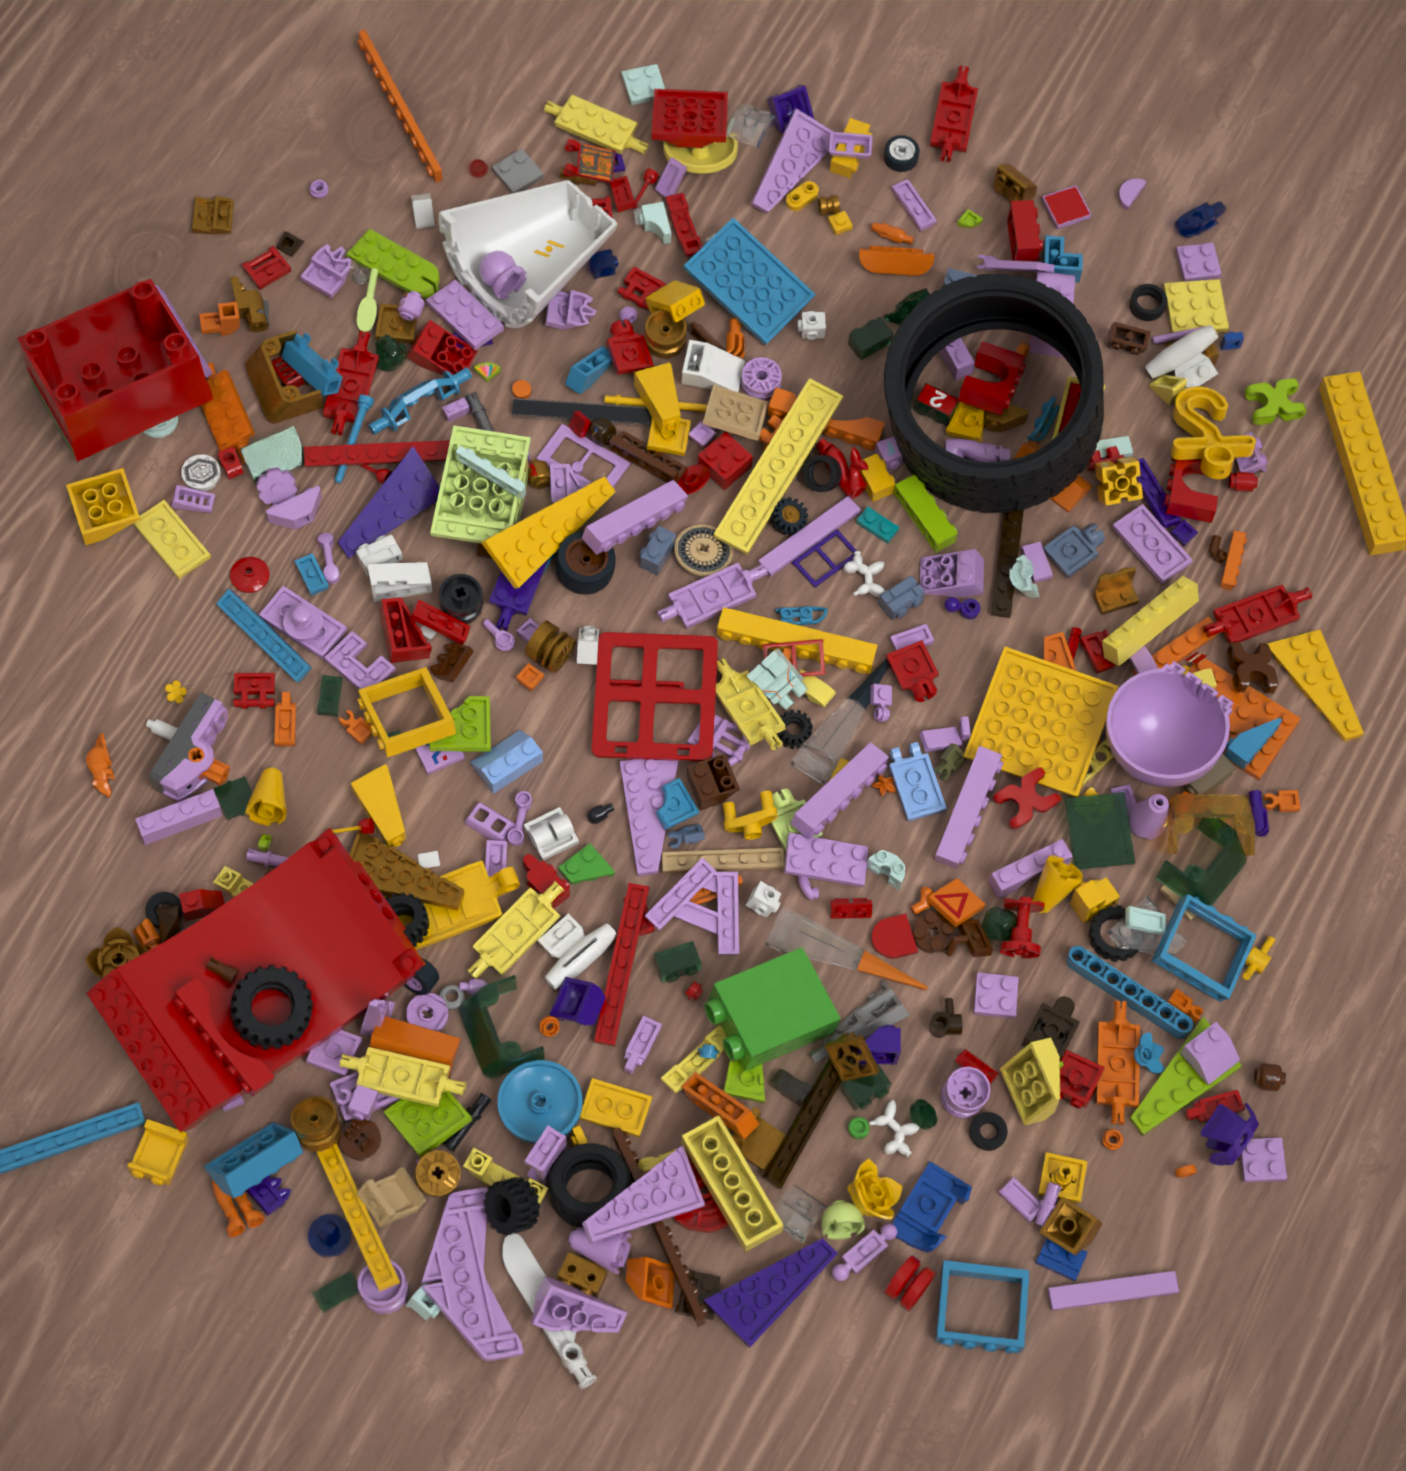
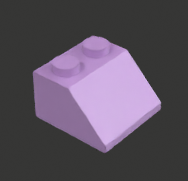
(1211, 1053)

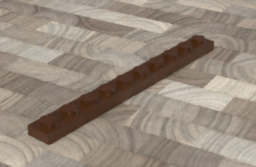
(664, 1235)

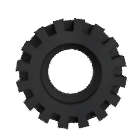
(797, 718)

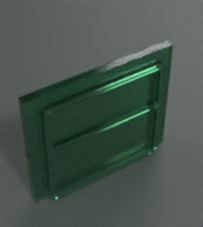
(1099, 831)

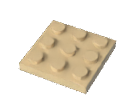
(735, 412)

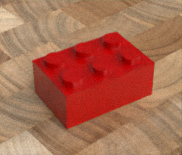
(1024, 231)

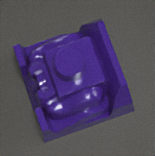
(785, 104)
(578, 1002)

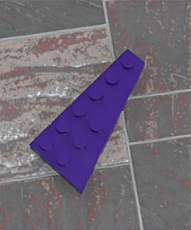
(400, 498)
(762, 1297)

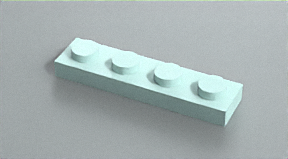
(485, 468)

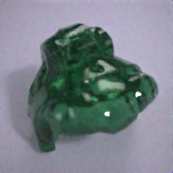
(390, 352)
(999, 923)

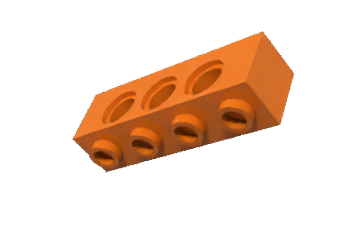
(718, 1103)

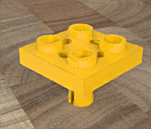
(1062, 1171)

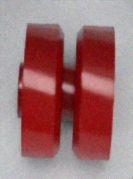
(912, 1284)

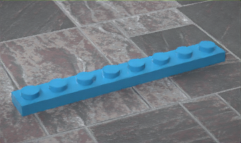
(71, 1137)

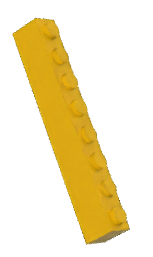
(759, 630)

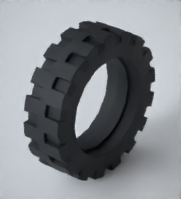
(1099, 944)

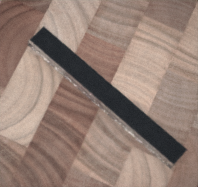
(564, 411)

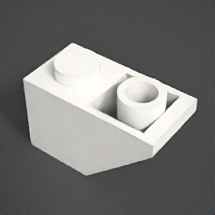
(587, 645)

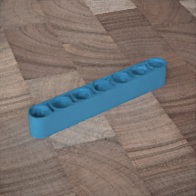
(1133, 1001)

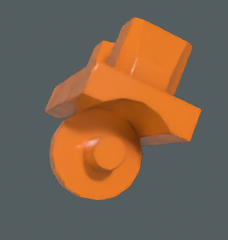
(766, 436)

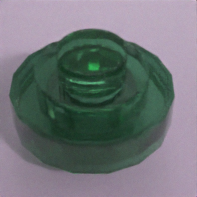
(923, 1114)

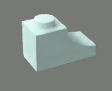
(655, 220)

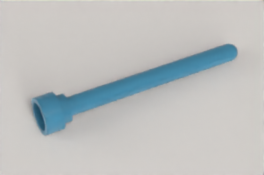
(364, 403)

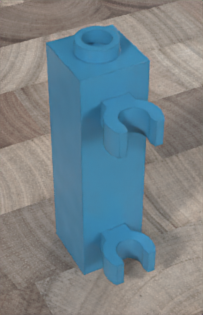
(311, 366)

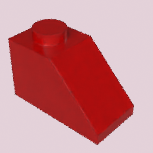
(200, 903)

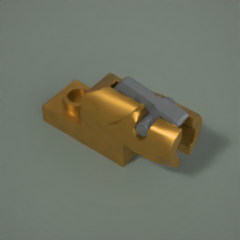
(251, 306)

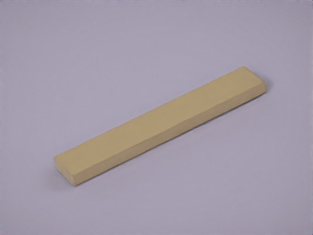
(725, 859)

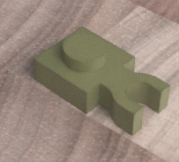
(951, 761)

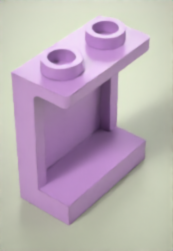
(544, 1154)

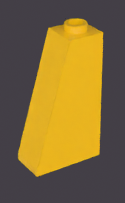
(659, 395)
(379, 802)

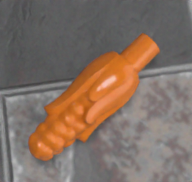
(892, 233)

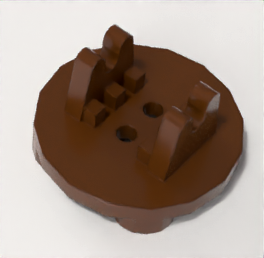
(366, 1146)

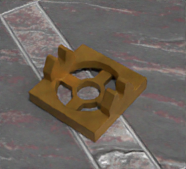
(844, 1073)

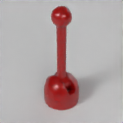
(650, 177)
(381, 474)

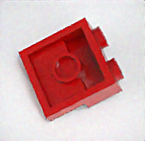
(1078, 1079)

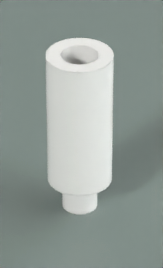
(161, 728)

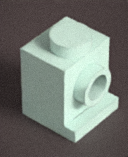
(423, 1304)

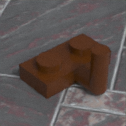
(974, 937)

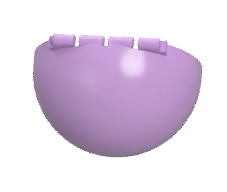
(1167, 726)

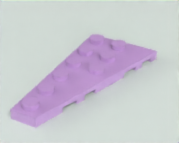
(643, 798)
(656, 1196)

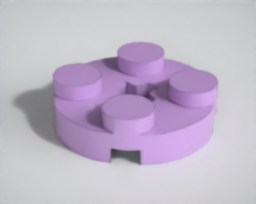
(425, 1003)

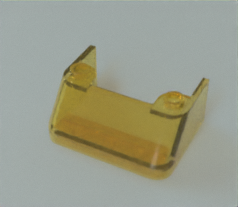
(1187, 806)

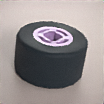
(423, 980)

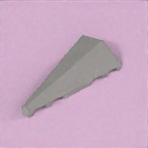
(880, 1010)

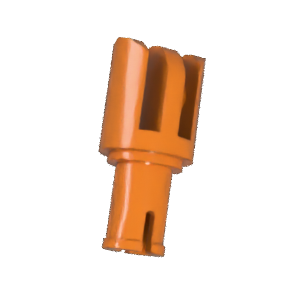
(735, 339)
(147, 934)

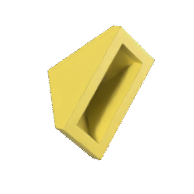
(1168, 387)

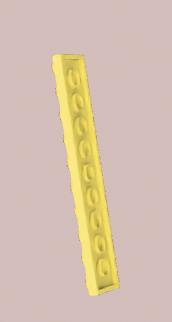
(778, 466)

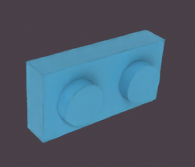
(311, 574)

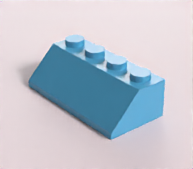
(254, 1159)

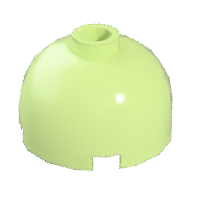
(841, 1220)

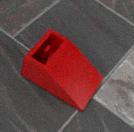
(437, 350)

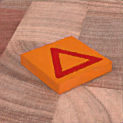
(956, 902)

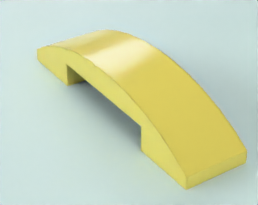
(693, 1063)

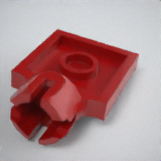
(628, 349)
(914, 670)

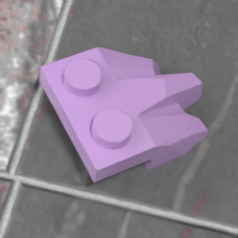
(327, 271)
(569, 310)

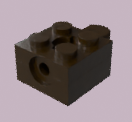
(1054, 1024)

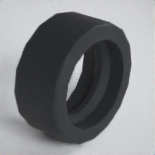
(1150, 290)
(808, 475)

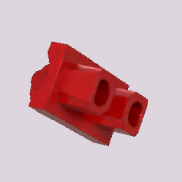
(1112, 455)

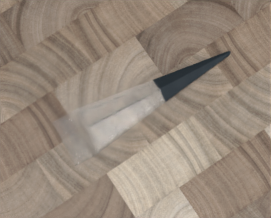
(828, 743)

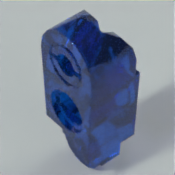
(1199, 219)

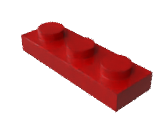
(440, 622)

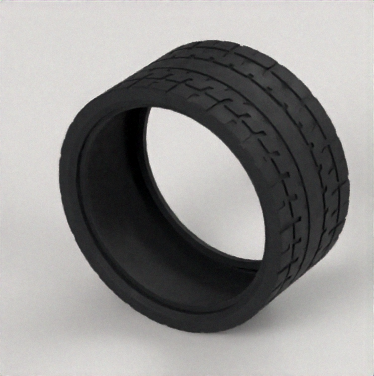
(983, 305)

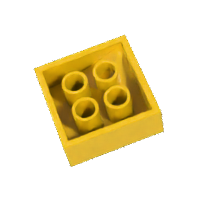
(103, 505)

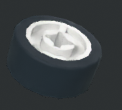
(901, 161)

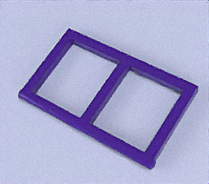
(817, 548)

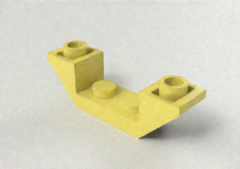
(487, 1172)

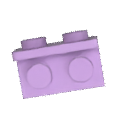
(1256, 461)

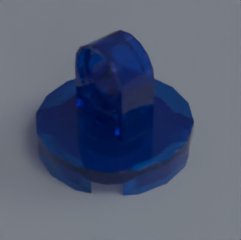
(329, 1235)

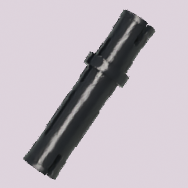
(475, 1112)

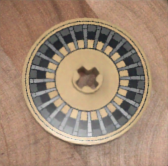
(698, 562)

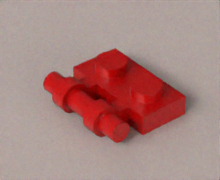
(641, 282)
(254, 684)

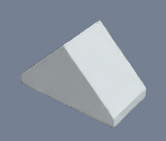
(423, 211)

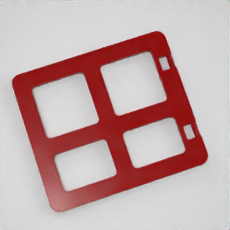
(649, 695)

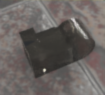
(790, 1087)

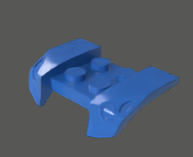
(928, 1208)

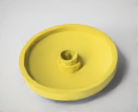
(705, 159)

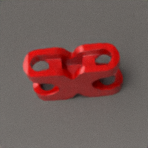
(1027, 798)

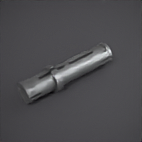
(479, 412)

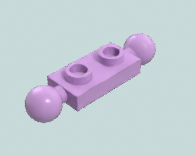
(864, 1252)

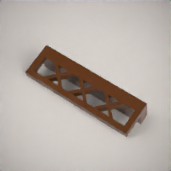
(646, 461)

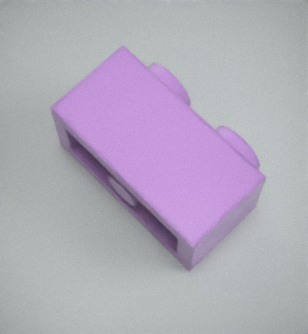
(456, 409)

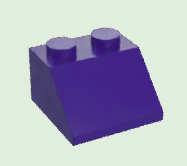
(884, 1045)

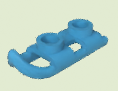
(1040, 423)
(804, 612)

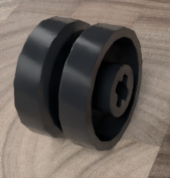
(461, 597)

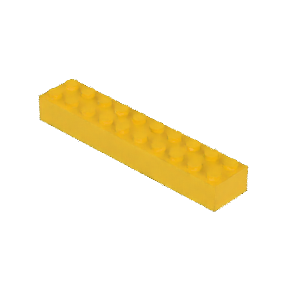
(1364, 462)

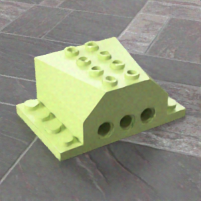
(467, 502)

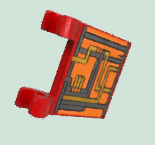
(592, 162)

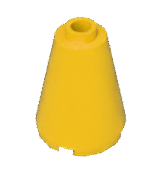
(268, 799)
(1056, 882)

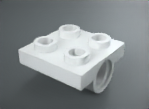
(551, 833)

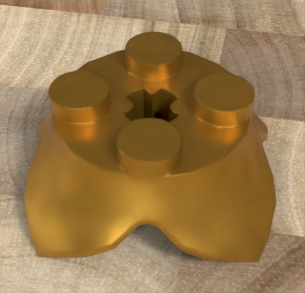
(116, 945)

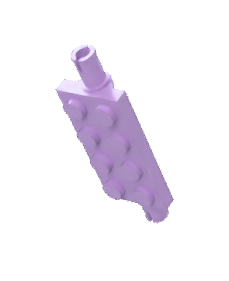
(709, 595)

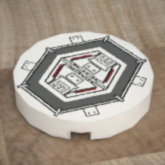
(201, 472)

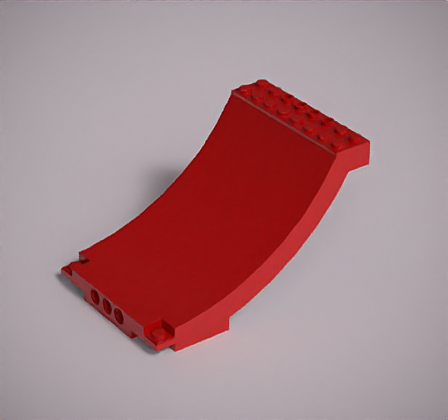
(307, 914)

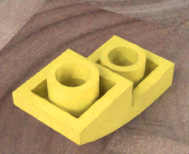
(818, 691)
(231, 882)

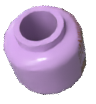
(410, 306)

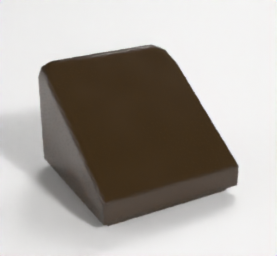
(289, 243)

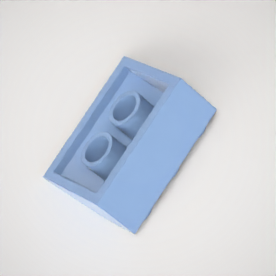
(508, 761)

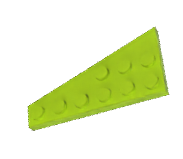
(1174, 1089)

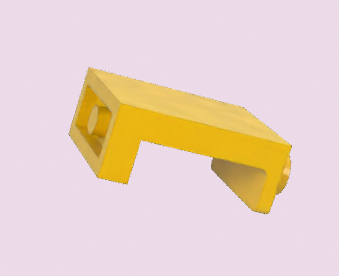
(677, 299)
(158, 1153)

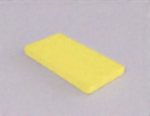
(171, 539)

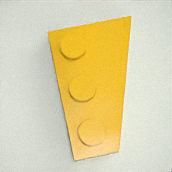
(967, 423)

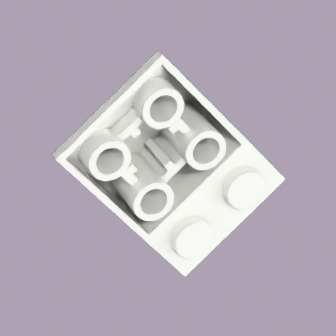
(710, 366)

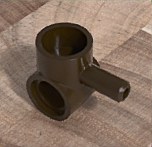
(952, 1021)

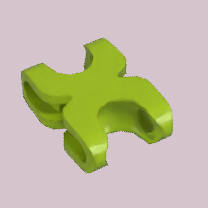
(1275, 401)

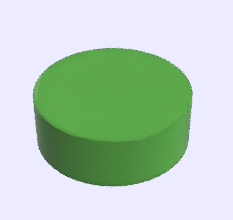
(858, 1128)

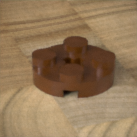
(932, 921)

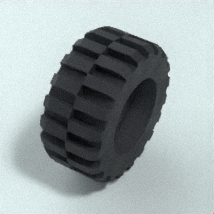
(271, 979)

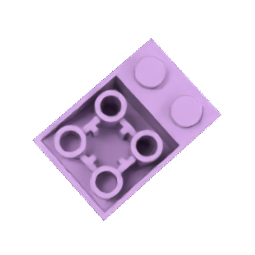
(953, 574)

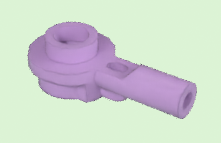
(503, 640)

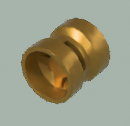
(828, 205)

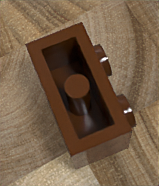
(1128, 337)

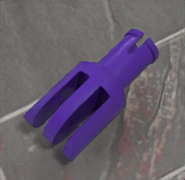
(1259, 813)

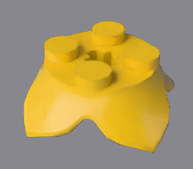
(874, 1194)

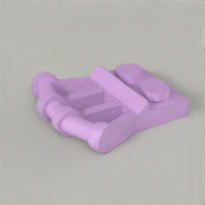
(720, 728)

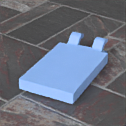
(916, 783)

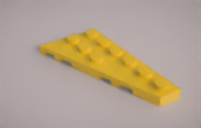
(1316, 675)

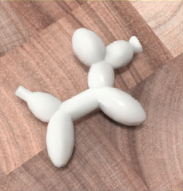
(856, 565)
(901, 1131)

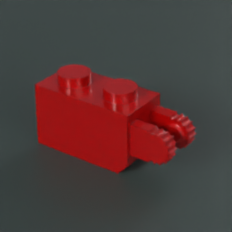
(541, 877)

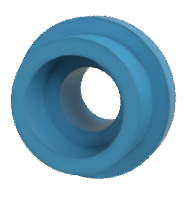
(708, 1051)

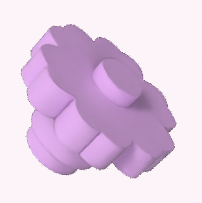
(276, 486)

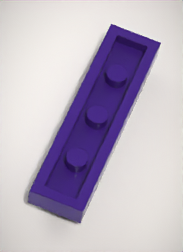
(1155, 496)

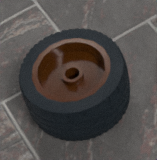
(581, 568)

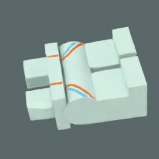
(778, 678)

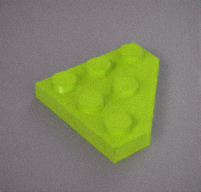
(471, 728)

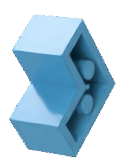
(1063, 262)

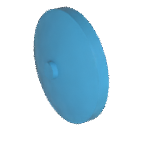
(539, 1097)

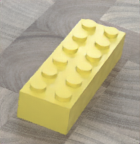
(732, 1183)

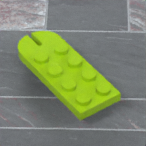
(395, 264)

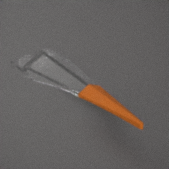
(821, 944)

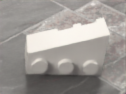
(398, 580)

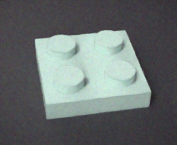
(641, 83)

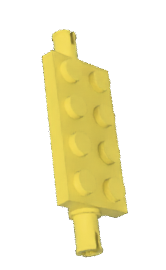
(596, 125)
(748, 707)
(516, 931)
(403, 1076)

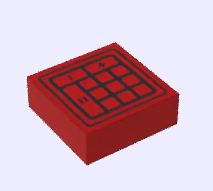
(579, 424)

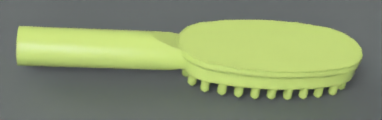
(367, 309)

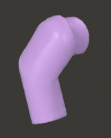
(806, 888)

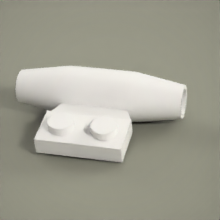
(1187, 358)
(573, 949)

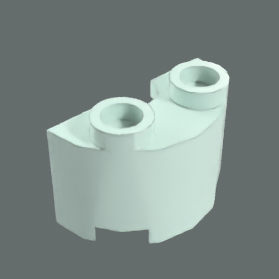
(1021, 575)
(888, 864)

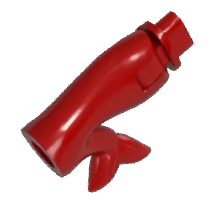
(851, 481)

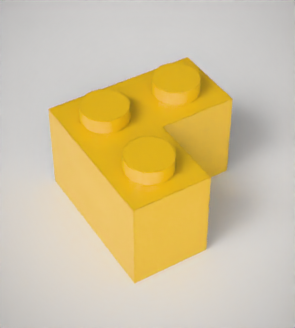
(1093, 897)

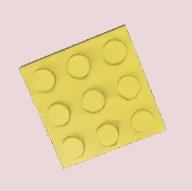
(1196, 305)

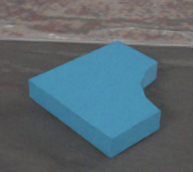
(677, 805)

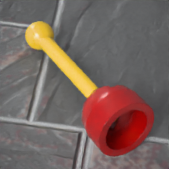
(365, 826)

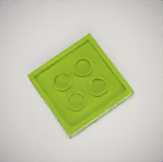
(427, 1125)

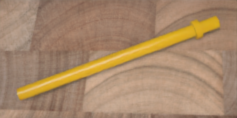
(639, 402)

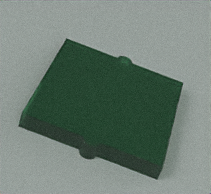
(234, 797)

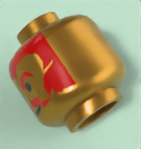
(538, 474)

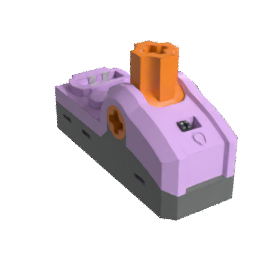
(189, 758)

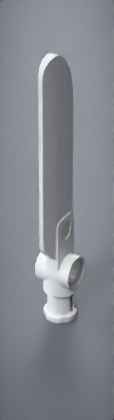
(528, 1277)

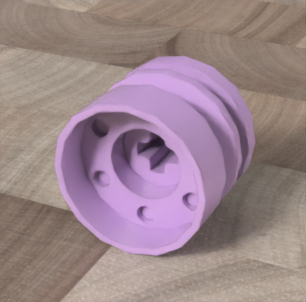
(975, 1087)

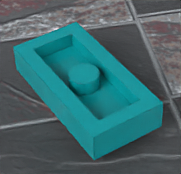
(877, 525)

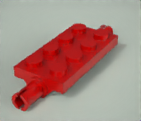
(954, 115)
(358, 372)
(1257, 614)

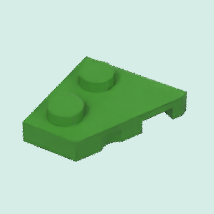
(585, 866)

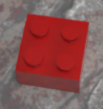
(725, 460)

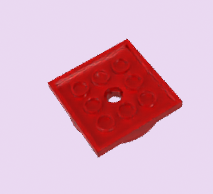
(689, 117)

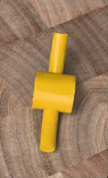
(1258, 958)

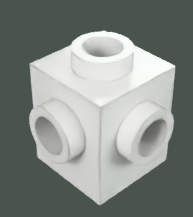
(812, 325)
(764, 899)

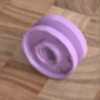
(765, 369)

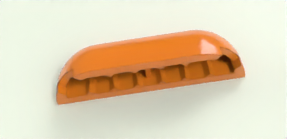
(896, 260)

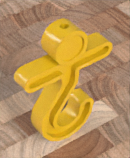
(1207, 442)

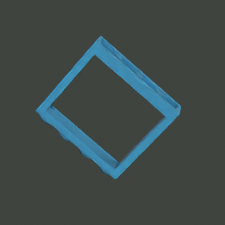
(1191, 975)
(979, 1271)

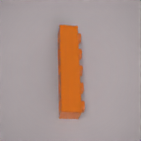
(1233, 560)

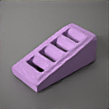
(192, 506)

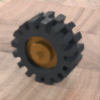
(789, 516)

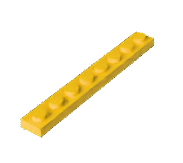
(358, 1218)

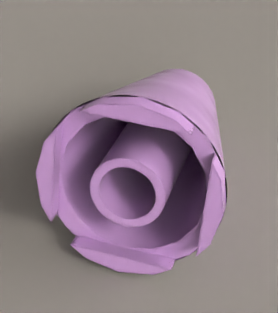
(1149, 817)
(608, 1253)

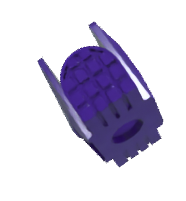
(1225, 1133)

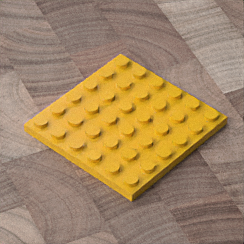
(1042, 719)

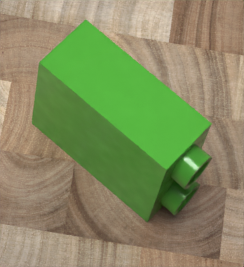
(771, 1009)

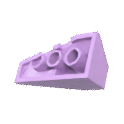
(567, 1308)

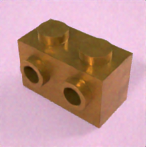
(582, 1274)

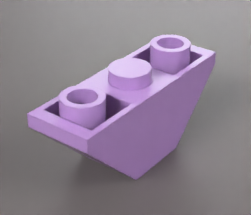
(296, 509)

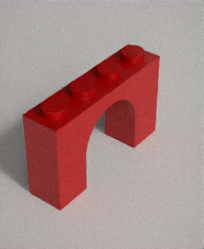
(989, 395)
(1185, 501)

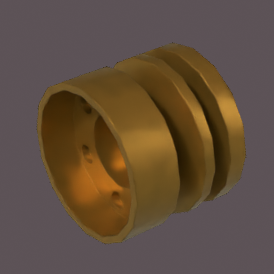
(550, 646)
(430, 1184)

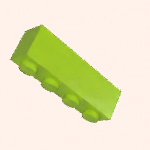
(925, 513)

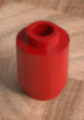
(1243, 481)

